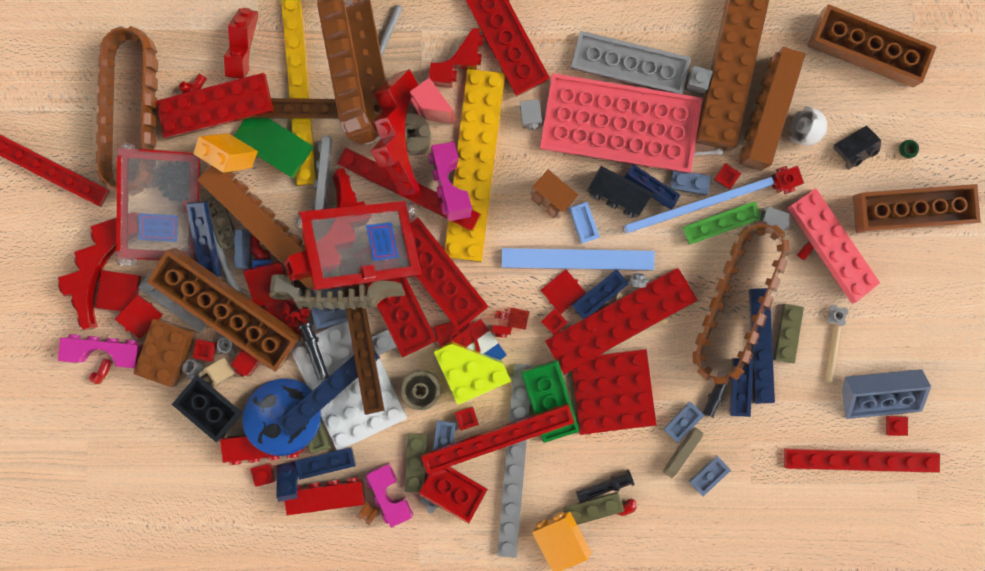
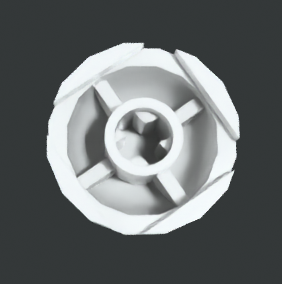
(808, 126)

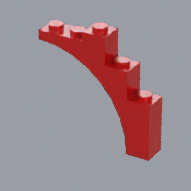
(390, 125)
(90, 261)
(297, 264)

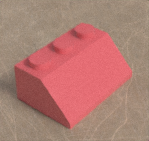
(431, 104)

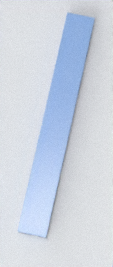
(699, 205)
(578, 259)

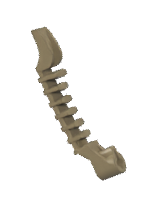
(283, 288)

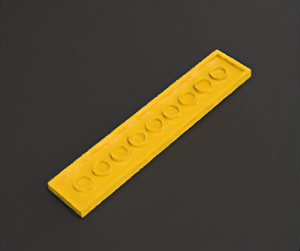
(476, 159)

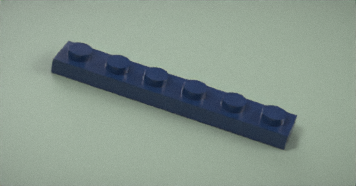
(762, 353)
(320, 396)

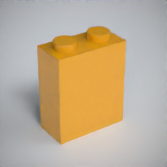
(225, 152)
(561, 541)

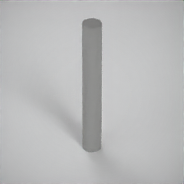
(389, 28)

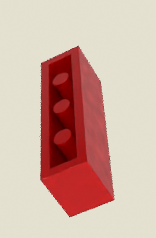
(239, 448)
(327, 496)

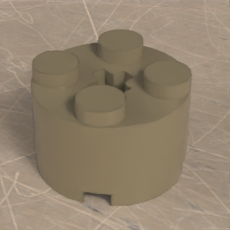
(423, 134)
(410, 387)

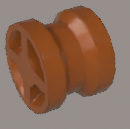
(367, 513)

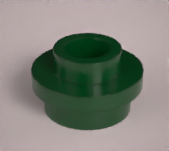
(914, 149)

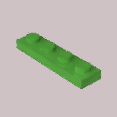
(721, 223)

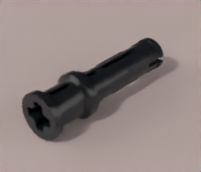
(310, 341)
(614, 483)

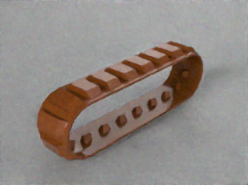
(353, 65)
(105, 97)
(723, 286)

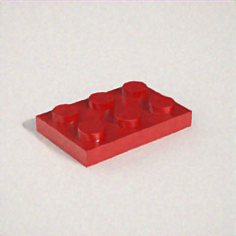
(453, 493)

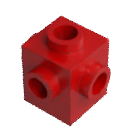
(787, 179)

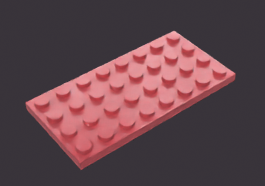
(621, 123)

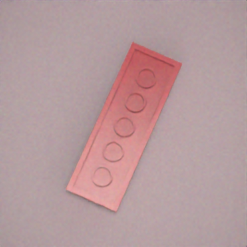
(833, 245)

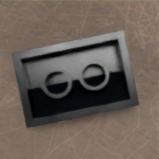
(619, 192)
(207, 408)

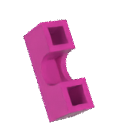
(394, 510)

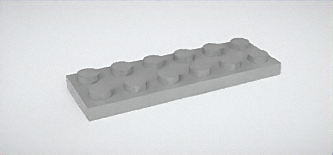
(630, 63)

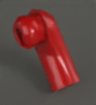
(192, 86)
(256, 250)
(805, 251)
(97, 378)
(629, 507)

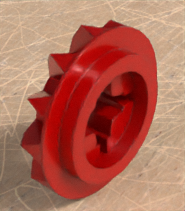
(295, 316)

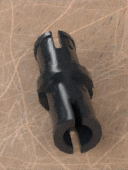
(714, 399)

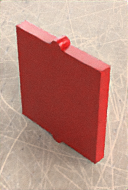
(563, 291)
(138, 316)

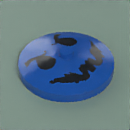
(267, 407)

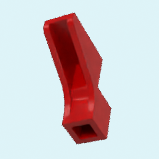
(241, 34)
(465, 58)

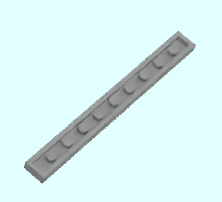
(513, 470)

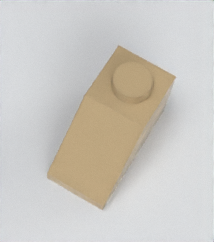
(217, 373)

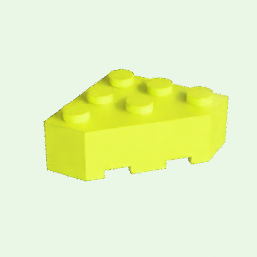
(470, 371)

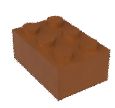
(552, 194)
(164, 352)

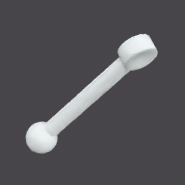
(719, 151)

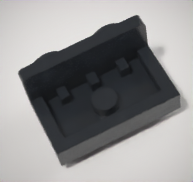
(858, 147)

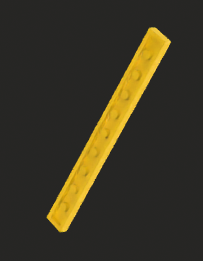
(298, 81)

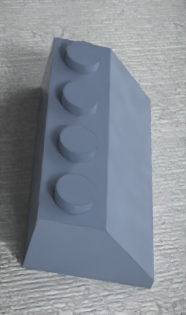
(885, 393)

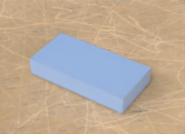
(584, 222)

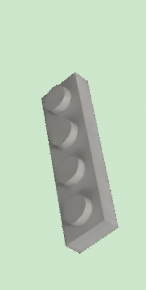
(323, 166)
(172, 306)

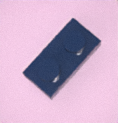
(287, 482)

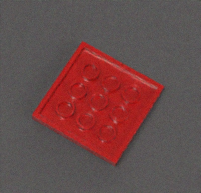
(614, 392)

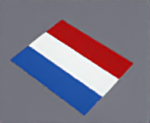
(487, 342)

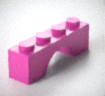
(455, 201)
(78, 349)

